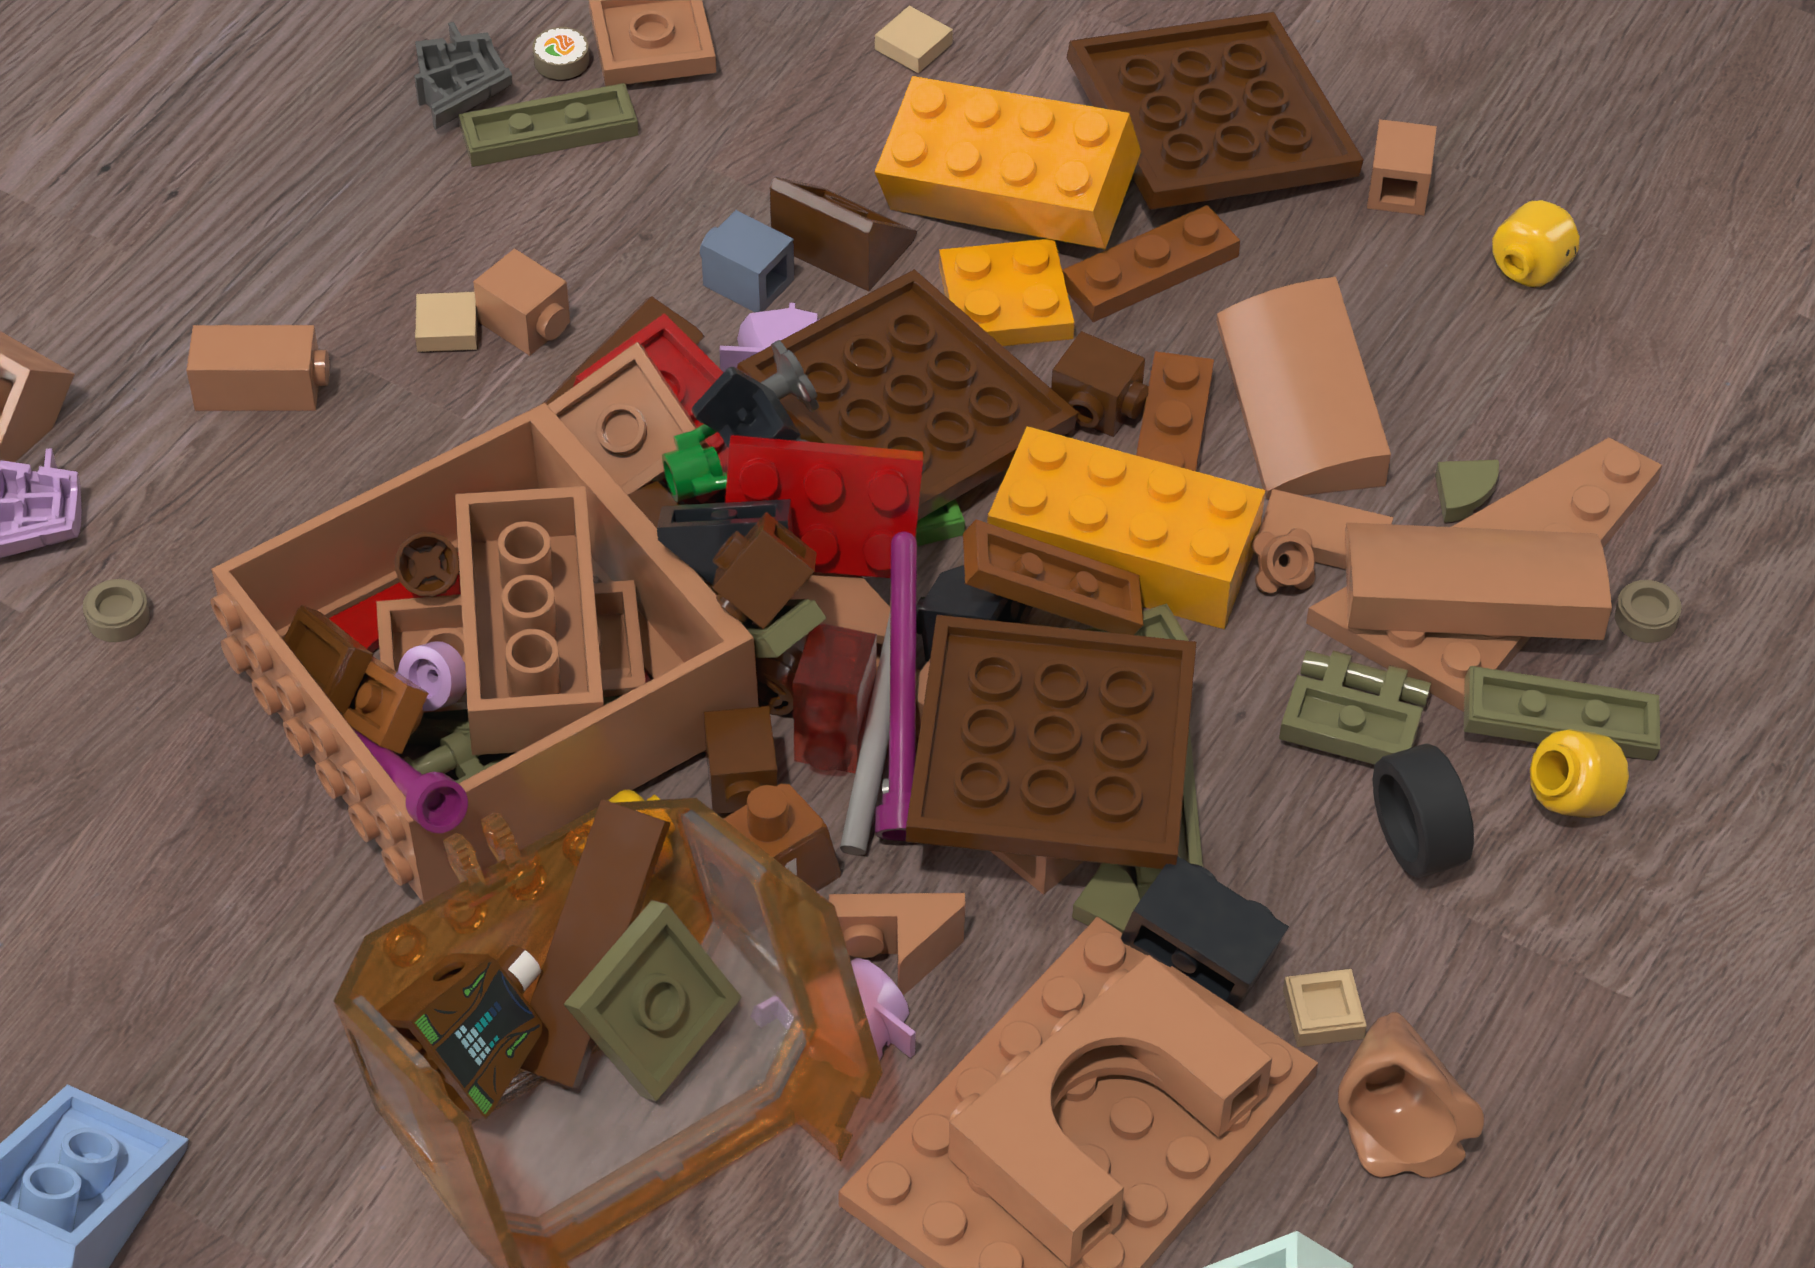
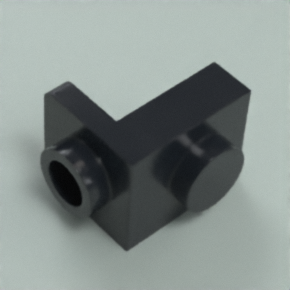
(743, 408)

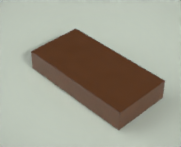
(328, 655)

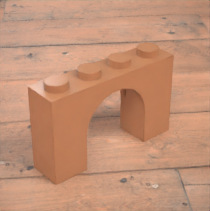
(1137, 1027)

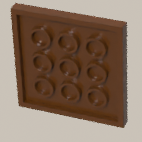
(1217, 109)
(921, 378)
(1053, 742)

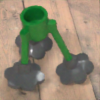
(697, 470)

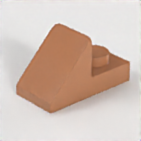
(912, 925)

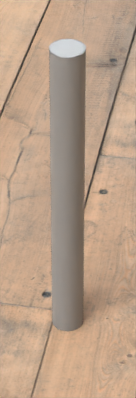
(870, 760)

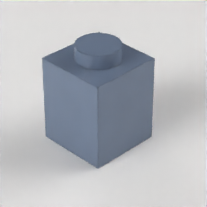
(747, 261)

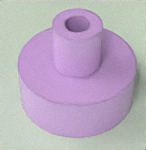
(438, 671)

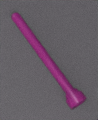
(431, 797)
(893, 813)

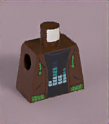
(471, 1023)

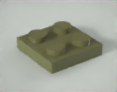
(653, 1000)

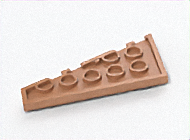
(1580, 496)

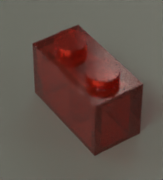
(833, 696)

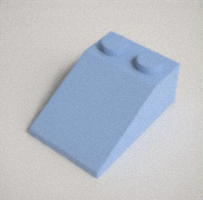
(79, 1181)

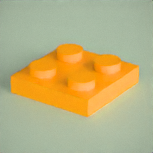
(1010, 290)

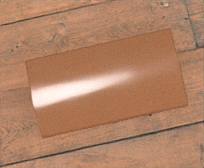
(1304, 390)
(1476, 581)
(439, 618)

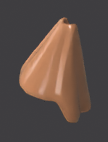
(1405, 1104)

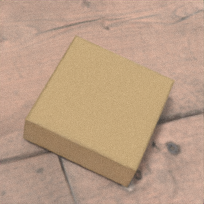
(913, 39)
(446, 321)
(1324, 1007)

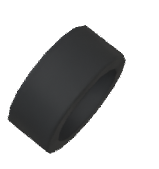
(1423, 810)

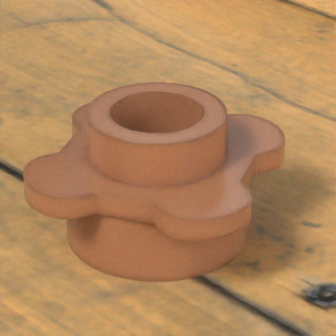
(1300, 565)

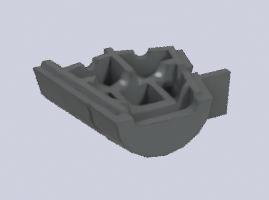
(458, 74)

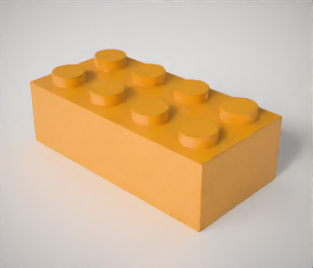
(1008, 161)
(1161, 521)

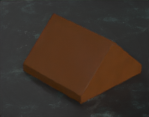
(837, 232)

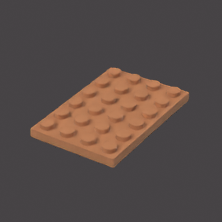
(1120, 1121)

